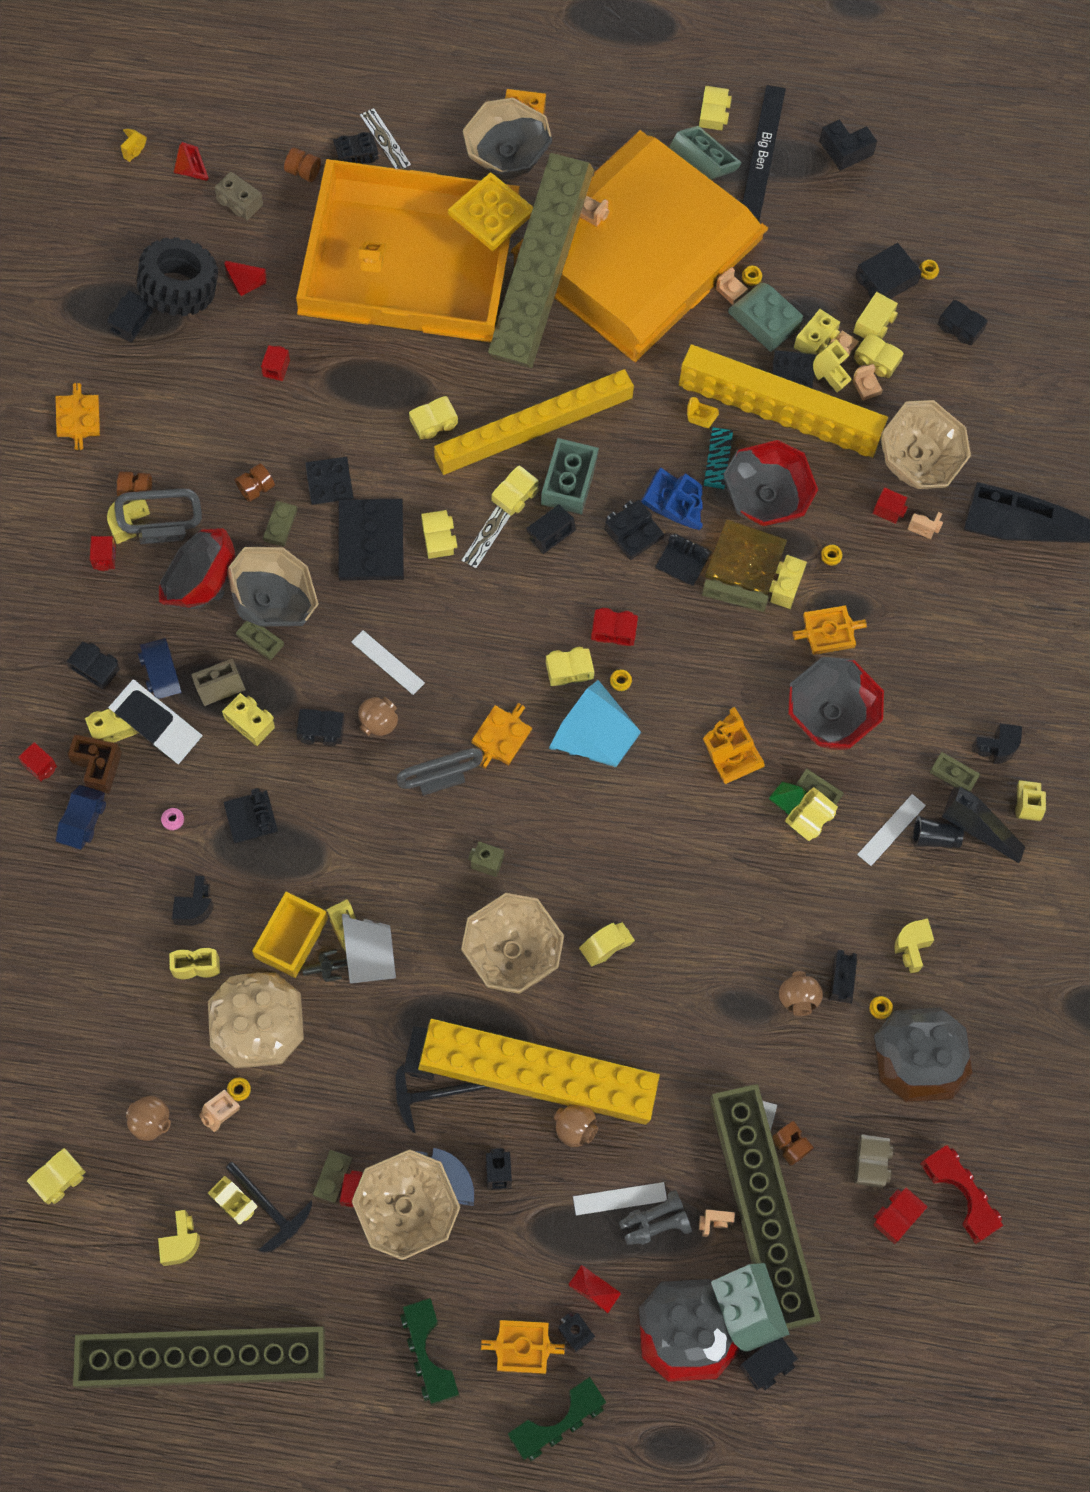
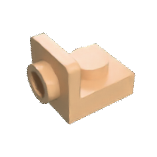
(594, 211)
(730, 286)
(847, 342)
(866, 382)
(924, 526)
(218, 1110)
(720, 1219)

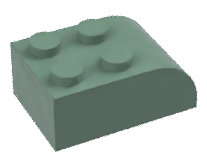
(704, 153)
(767, 316)
(569, 475)
(750, 1307)

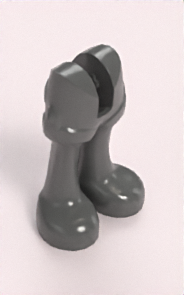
(648, 1230)

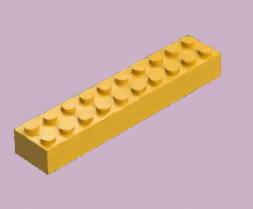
(782, 401)
(538, 1071)

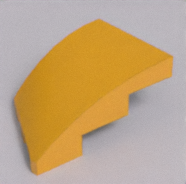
(732, 748)

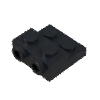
(633, 529)

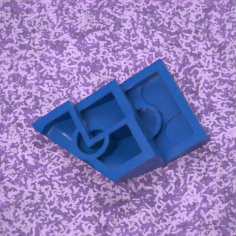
(675, 498)

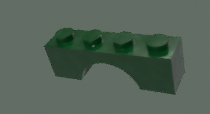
(439, 1383)
(531, 1438)

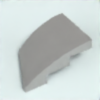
(368, 950)

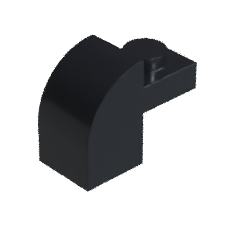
(1003, 746)
(194, 909)

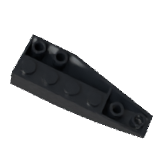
(1022, 517)

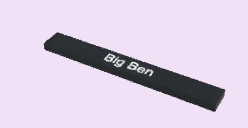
(763, 149)

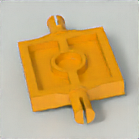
(77, 416)
(829, 630)
(501, 735)
(522, 1347)

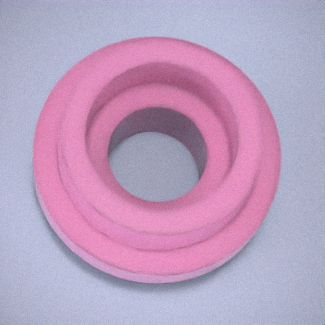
(172, 825)

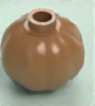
(377, 716)
(800, 994)
(148, 1118)
(575, 1125)

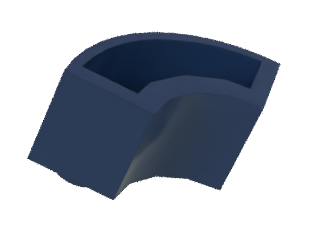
(160, 669)
(80, 817)

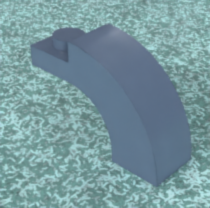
(457, 1175)

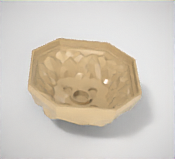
(925, 445)
(512, 943)
(255, 1020)
(406, 1204)

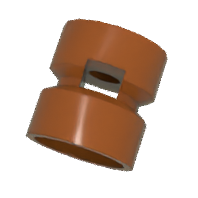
(301, 164)
(133, 483)
(253, 483)
(792, 1143)

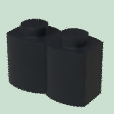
(962, 322)
(93, 665)
(320, 727)

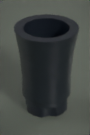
(936, 834)

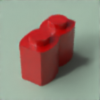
(614, 627)
(899, 1215)

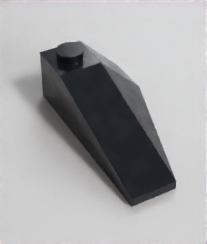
(978, 820)

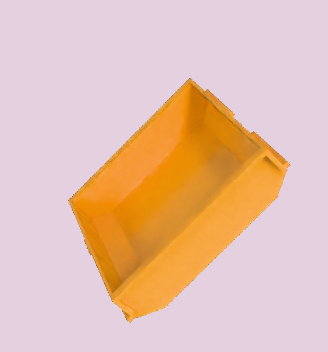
(655, 249)
(432, 267)

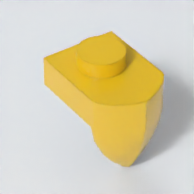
(133, 145)
(700, 413)

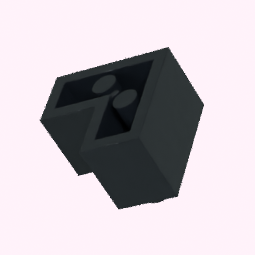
(847, 148)

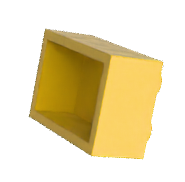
(290, 934)

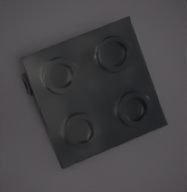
(355, 146)
(794, 367)
(329, 480)
(683, 559)
(250, 816)

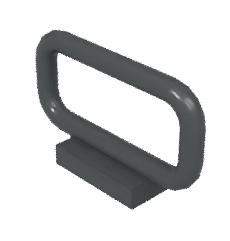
(158, 532)
(440, 772)

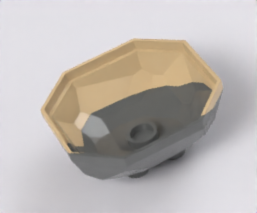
(507, 137)
(271, 587)

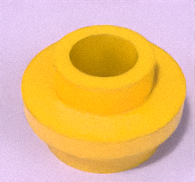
(929, 265)
(752, 271)
(831, 549)
(620, 674)
(881, 1000)
(239, 1082)

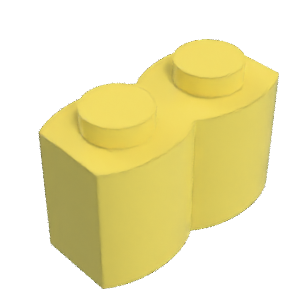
(714, 107)
(881, 354)
(433, 417)
(515, 491)
(438, 534)
(569, 666)
(811, 814)
(188, 964)
(56, 1177)

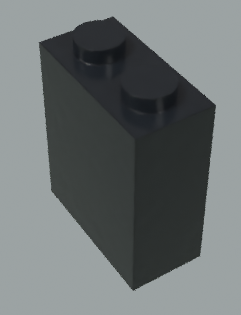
(888, 272)

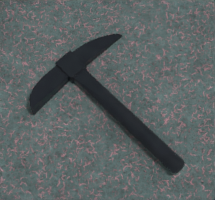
(405, 1099)
(287, 1228)

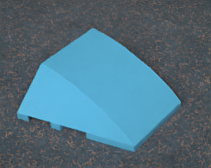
(596, 728)

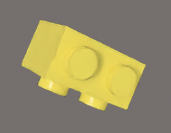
(876, 316)
(817, 333)
(789, 578)
(249, 719)
(108, 726)

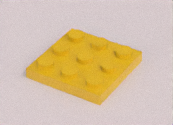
(491, 211)

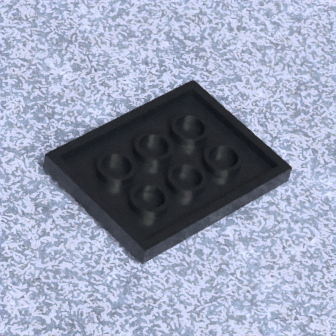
(371, 539)

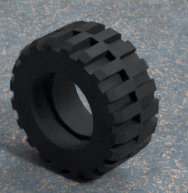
(180, 258)

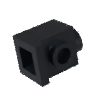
(579, 1340)

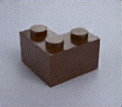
(99, 758)

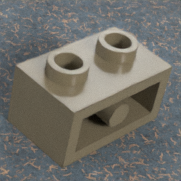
(238, 196)
(218, 682)

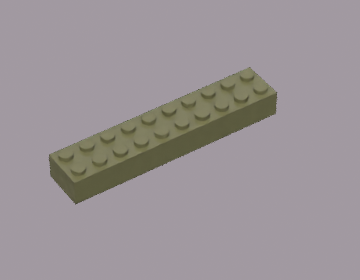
(541, 260)
(764, 1201)
(199, 1357)

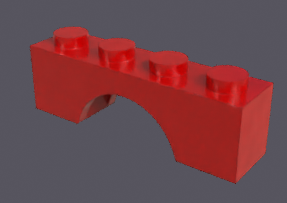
(945, 1168)

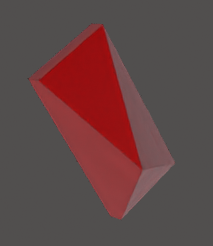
(190, 162)
(245, 277)
(594, 1289)

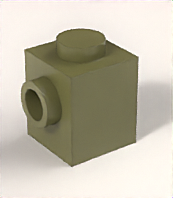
(486, 859)

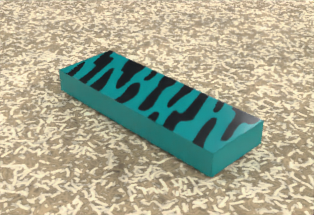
(718, 457)

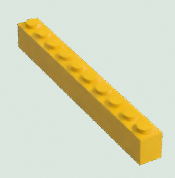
(533, 422)

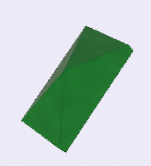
(787, 796)

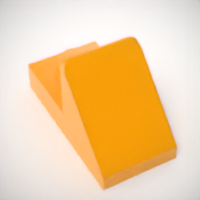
(372, 256)

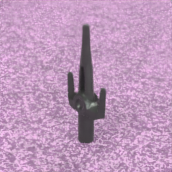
(325, 966)

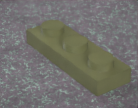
(735, 595)

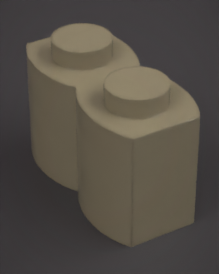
(873, 1161)

